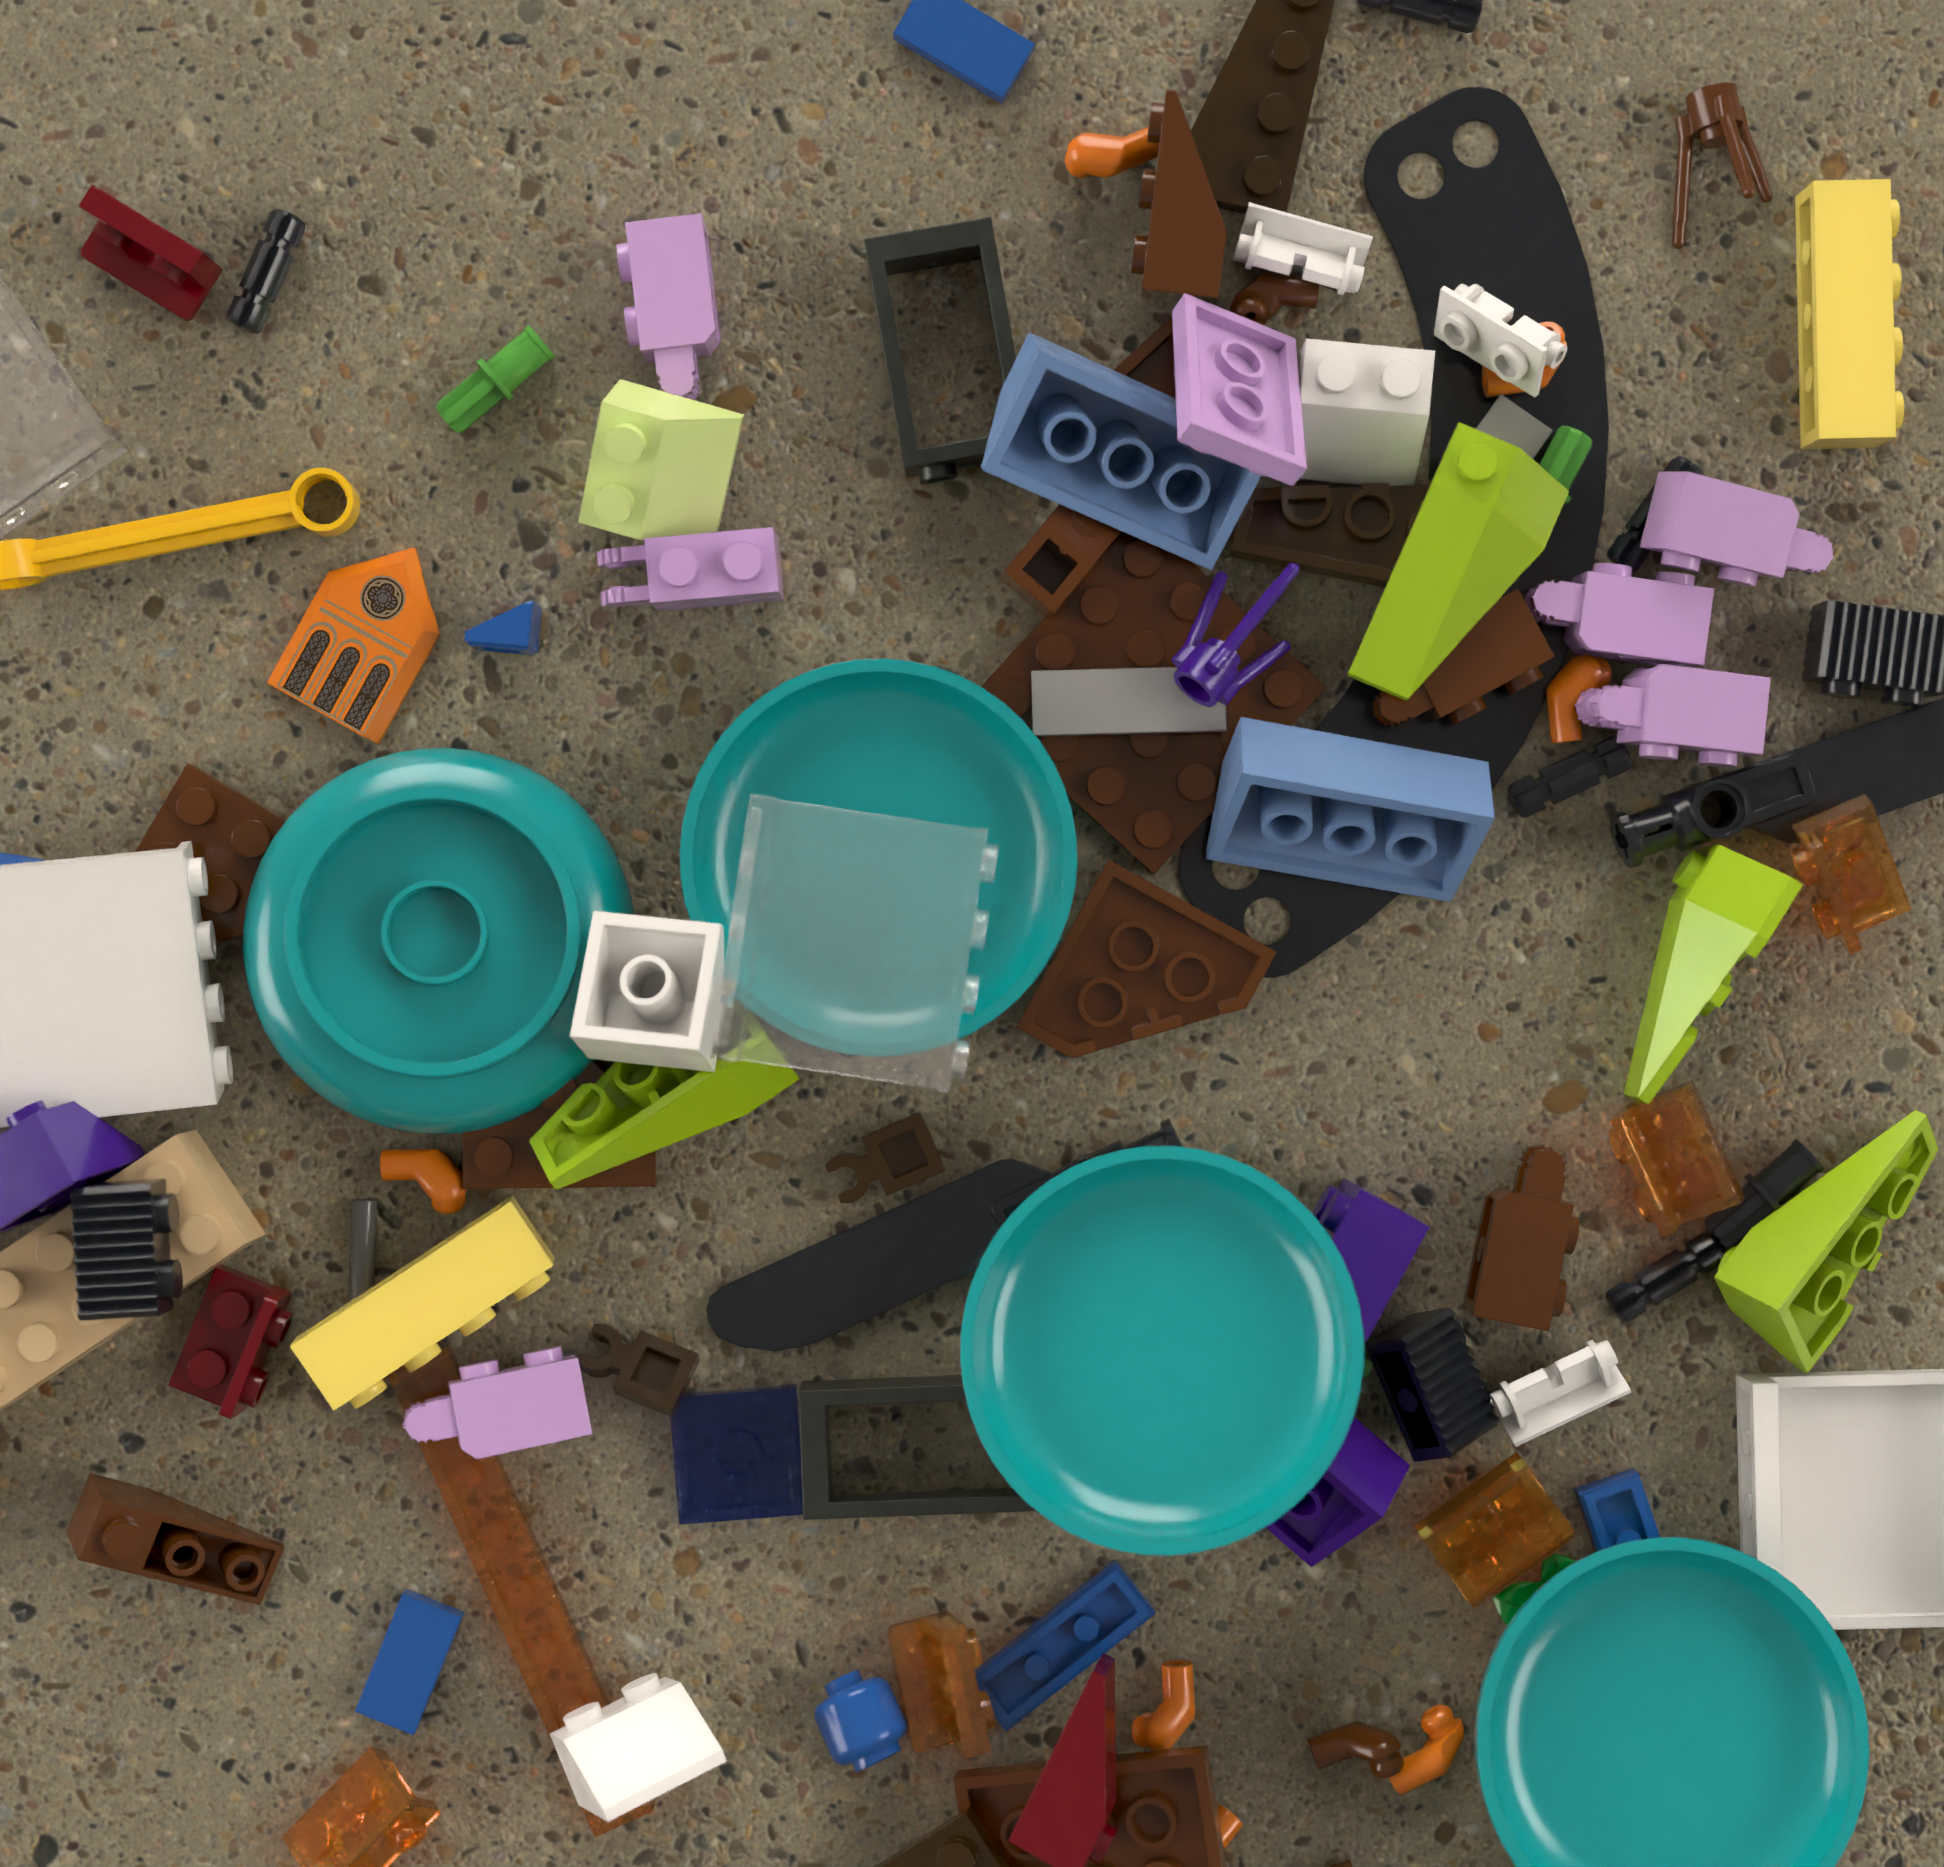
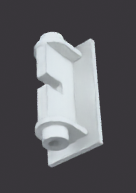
(1302, 247)
(1478, 327)
(1559, 1392)

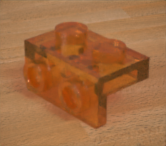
(1851, 870)
(1674, 1158)
(1495, 1530)
(939, 1684)
(362, 1818)

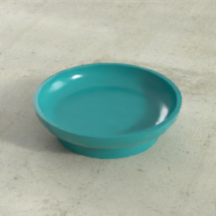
(908, 747)
(429, 938)
(1162, 1350)
(1671, 1717)

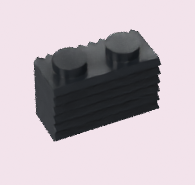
(1875, 651)
(125, 1249)
(1432, 1384)

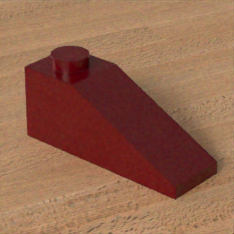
(1077, 1788)

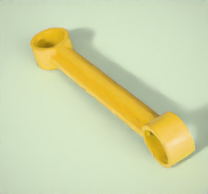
(32, 560)

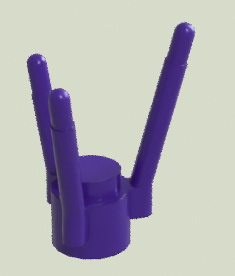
(1209, 669)

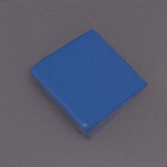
(510, 632)

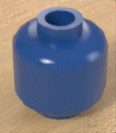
(860, 1721)

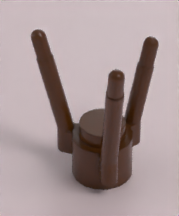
(1717, 121)

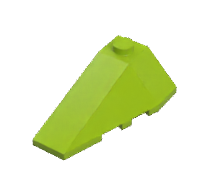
(1467, 546)
(1712, 921)
(646, 1109)
(1803, 1258)

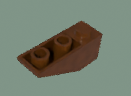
(1185, 223)
(1057, 558)
(170, 1541)

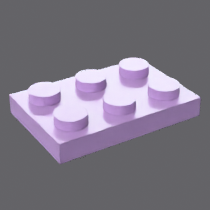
(1238, 390)

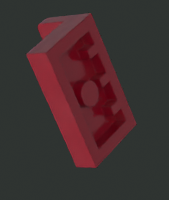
(147, 256)
(231, 1341)

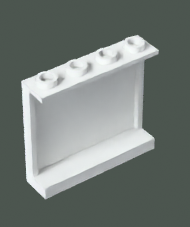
(109, 985)
(1847, 1490)

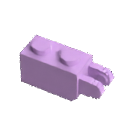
(672, 297)
(1729, 528)
(699, 570)
(1628, 616)
(1683, 711)
(506, 1407)

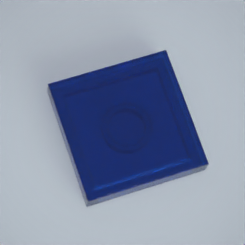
(738, 1454)

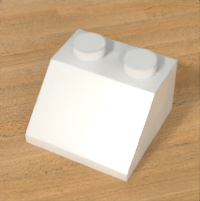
(1363, 411)
(650, 991)
(635, 1746)

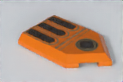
(361, 643)

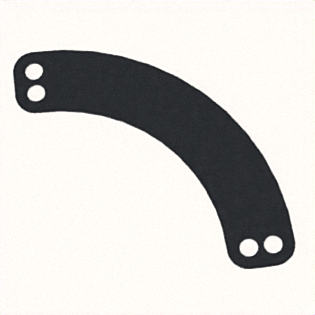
(1518, 242)

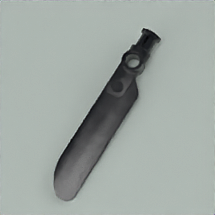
(1887, 760)
(884, 1257)

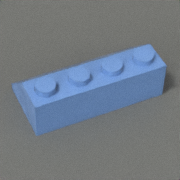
(1112, 453)
(1349, 810)

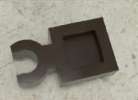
(896, 1155)
(648, 1372)

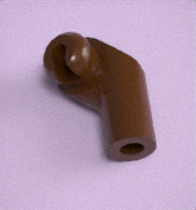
(1271, 291)
(1358, 1741)

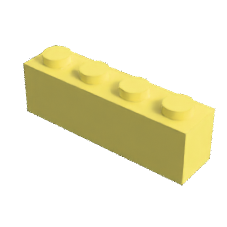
(1847, 314)
(423, 1303)

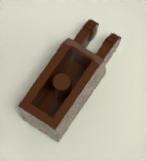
(1496, 652)
(1523, 1245)

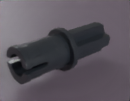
(1764, 1193)

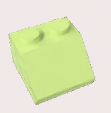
(659, 464)

